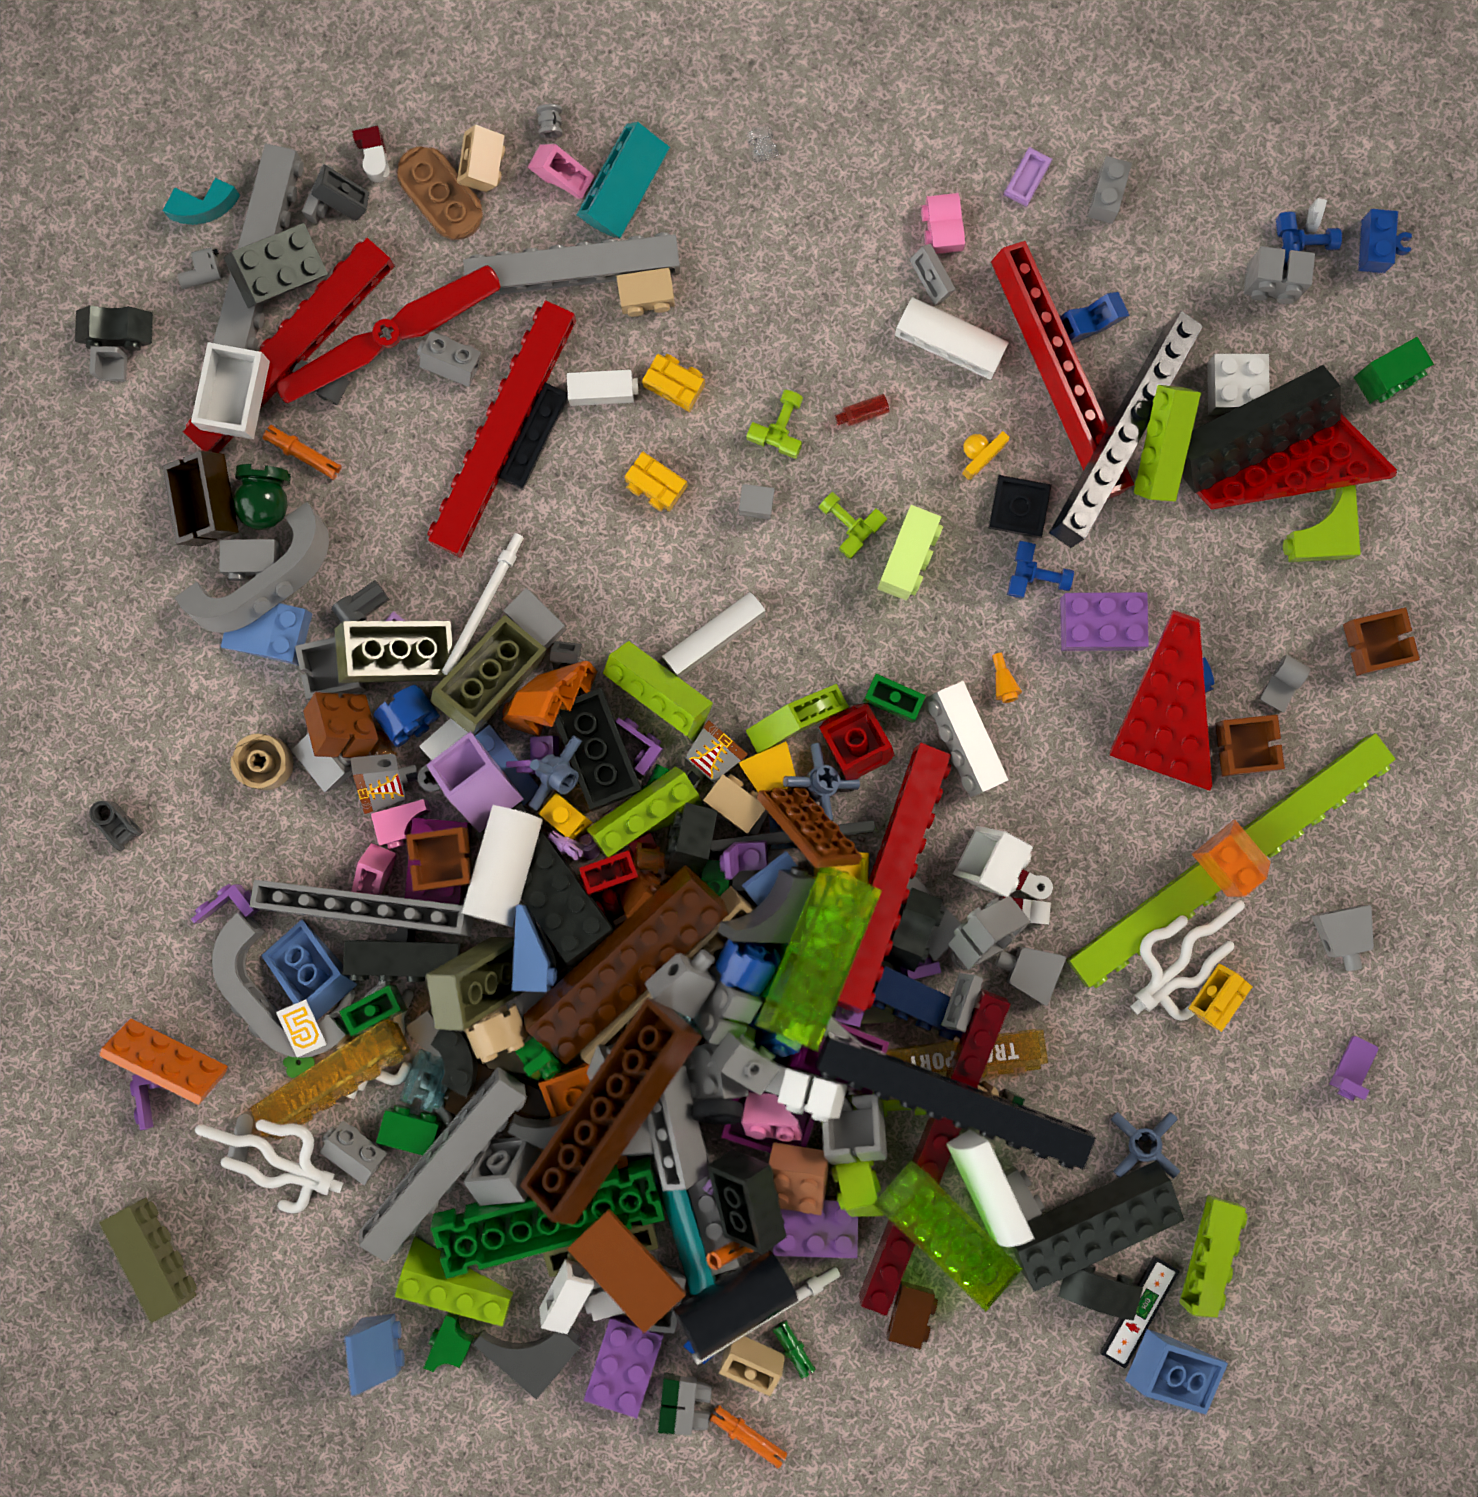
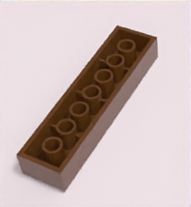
(620, 965)
(610, 1112)

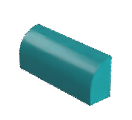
(623, 180)
(687, 1239)

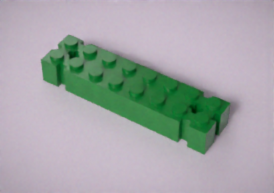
(521, 1229)

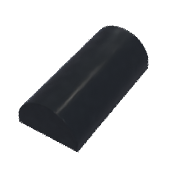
(735, 1304)

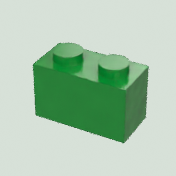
(894, 698)
(373, 1009)
(407, 1130)

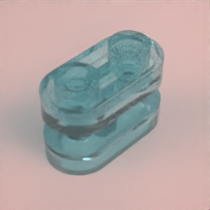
(431, 1096)

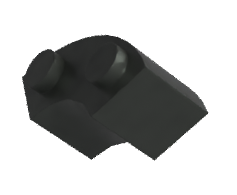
(114, 327)
(917, 921)
(458, 1059)
(1102, 1292)

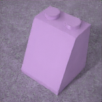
(473, 780)

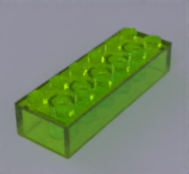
(819, 958)
(947, 1235)

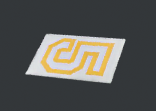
(301, 1028)

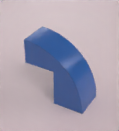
(1095, 318)

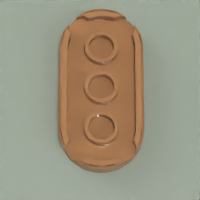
(435, 192)

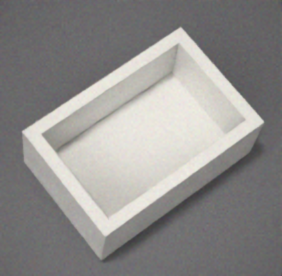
(230, 390)
(993, 861)

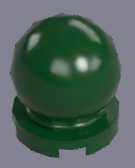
(260, 497)

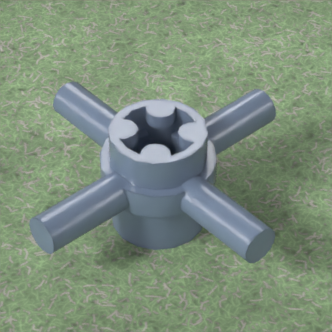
(555, 773)
(821, 781)
(1138, 1155)

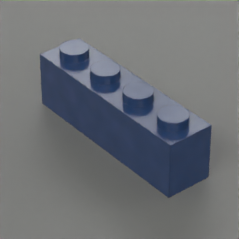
(914, 1001)

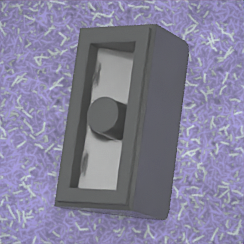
(340, 193)

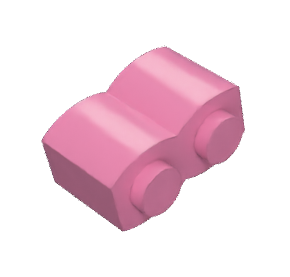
(944, 223)

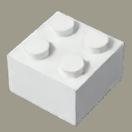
(1236, 380)

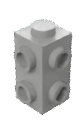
(449, 358)
(352, 1152)

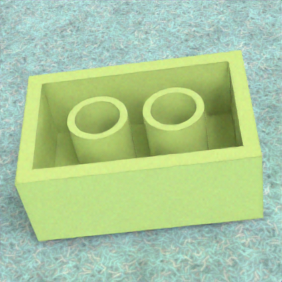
(911, 553)

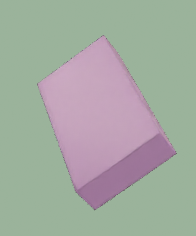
(1027, 176)

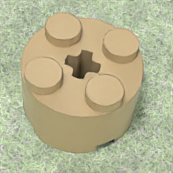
(248, 757)
(497, 1032)

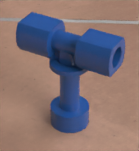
(1296, 239)
(1027, 570)

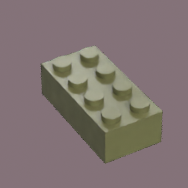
(392, 650)
(488, 675)
(472, 984)
(149, 1259)

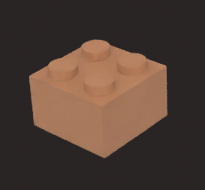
(799, 1177)

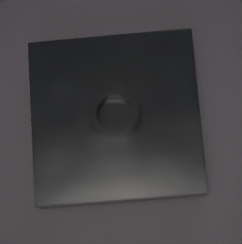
(1019, 506)

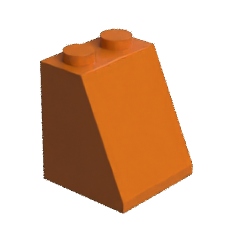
(1233, 861)

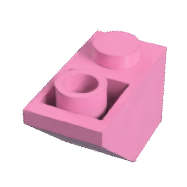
(769, 1118)

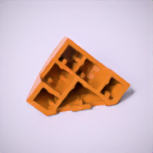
(545, 694)

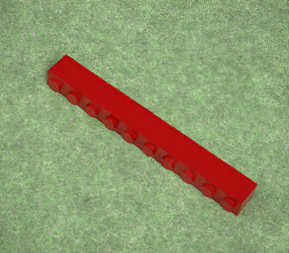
(312, 324)
(1053, 354)
(504, 423)
(894, 868)

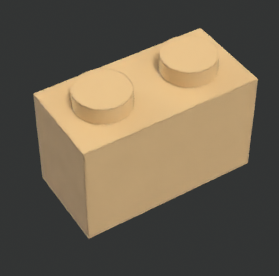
(481, 159)
(646, 292)
(735, 803)
(753, 1365)

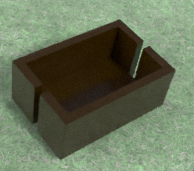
(200, 498)

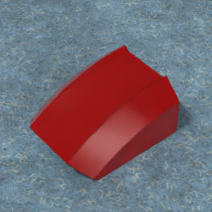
(857, 741)

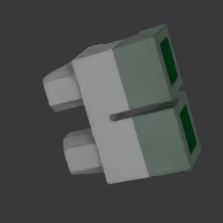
(678, 1403)

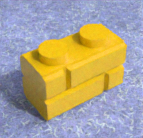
(674, 381)
(656, 482)
(1220, 997)

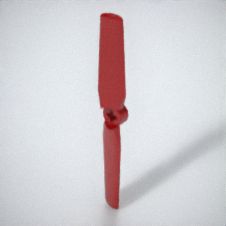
(410, 322)

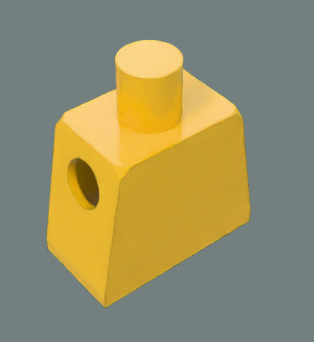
(769, 768)
(564, 816)

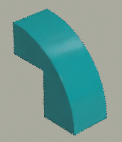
(190, 210)

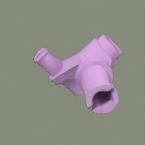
(583, 847)

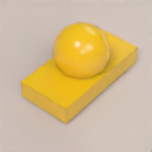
(981, 452)

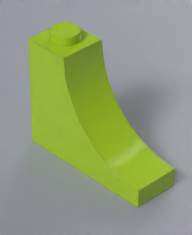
(1333, 537)
(796, 718)

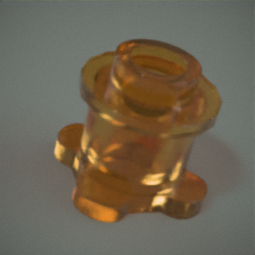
(383, 745)
(648, 859)

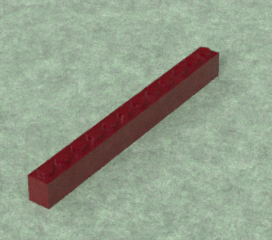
(932, 1151)

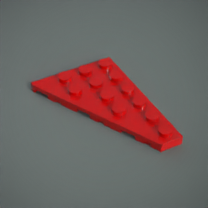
(1322, 462)
(1168, 713)

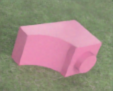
(561, 170)
(395, 823)
(373, 870)

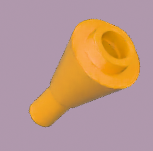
(1006, 686)

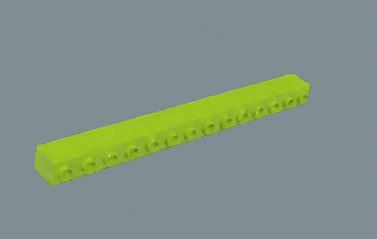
(1268, 831)

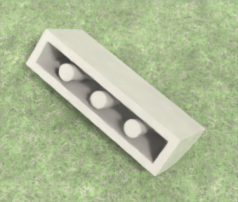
(951, 338)
(714, 635)
(502, 865)
(989, 1189)

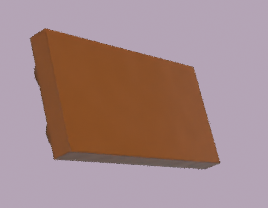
(809, 827)
(626, 1271)

